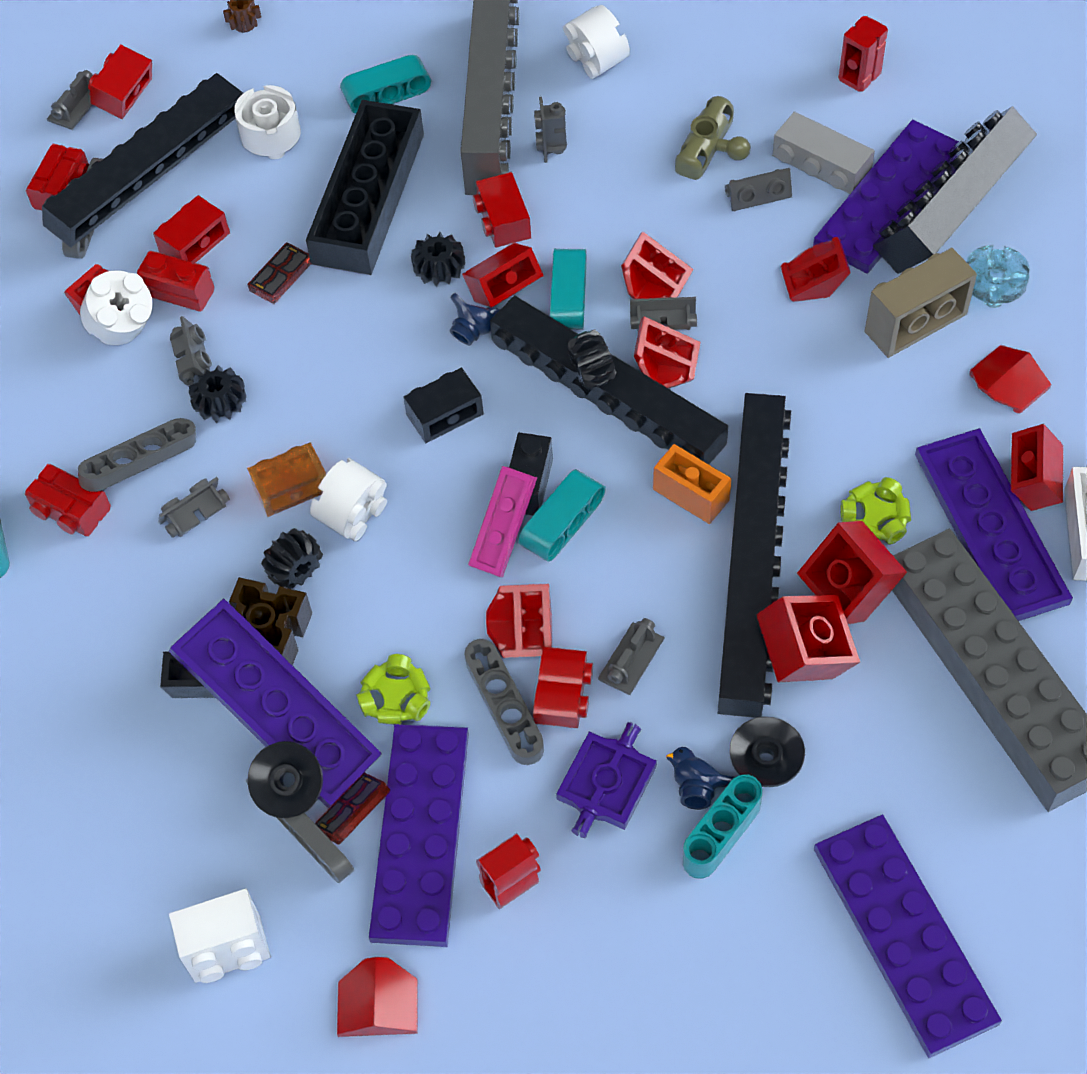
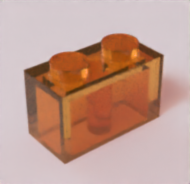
(287, 479)

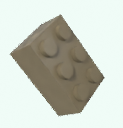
(919, 302)

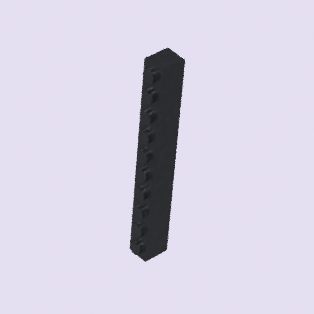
(752, 555)

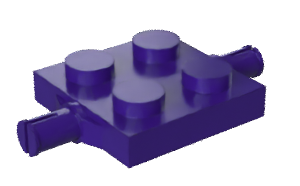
(606, 780)

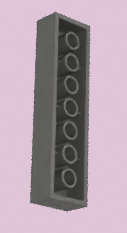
(487, 91)
(997, 666)

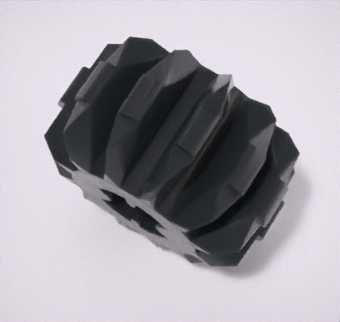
(438, 259)
(591, 359)
(217, 393)
(292, 558)

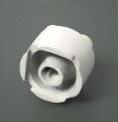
(596, 41)
(267, 121)
(103, 299)
(349, 499)

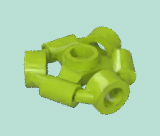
(879, 511)
(395, 691)

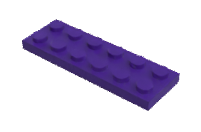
(884, 191)
(993, 523)
(272, 696)
(419, 836)
(907, 936)

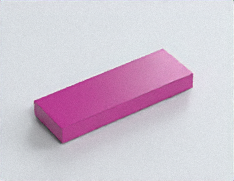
(502, 521)

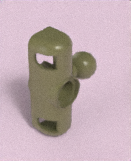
(707, 138)

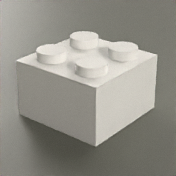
(220, 936)

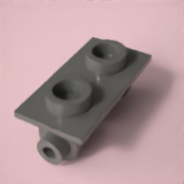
(72, 103)
(552, 125)
(759, 189)
(675, 312)
(189, 342)
(181, 513)
(632, 656)

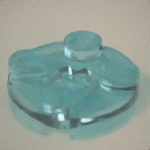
(999, 290)

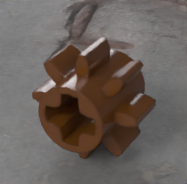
(242, 15)

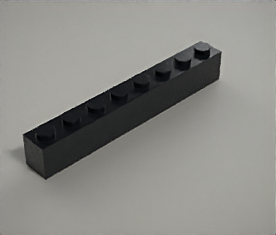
(140, 160)
(630, 397)

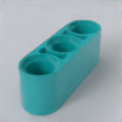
(387, 82)
(568, 287)
(562, 515)
(725, 809)

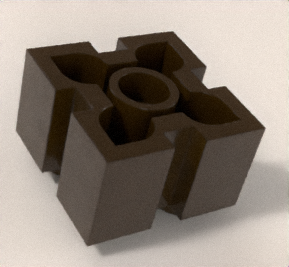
(274, 616)

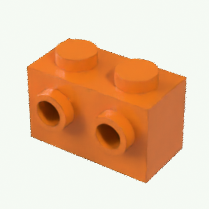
(691, 483)

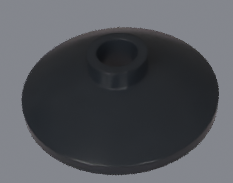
(771, 737)
(267, 783)

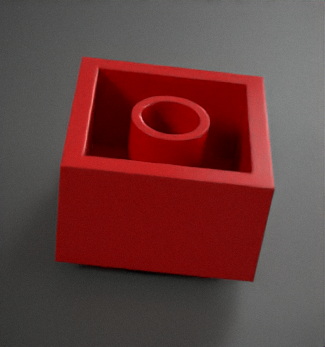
(854, 567)
(808, 638)

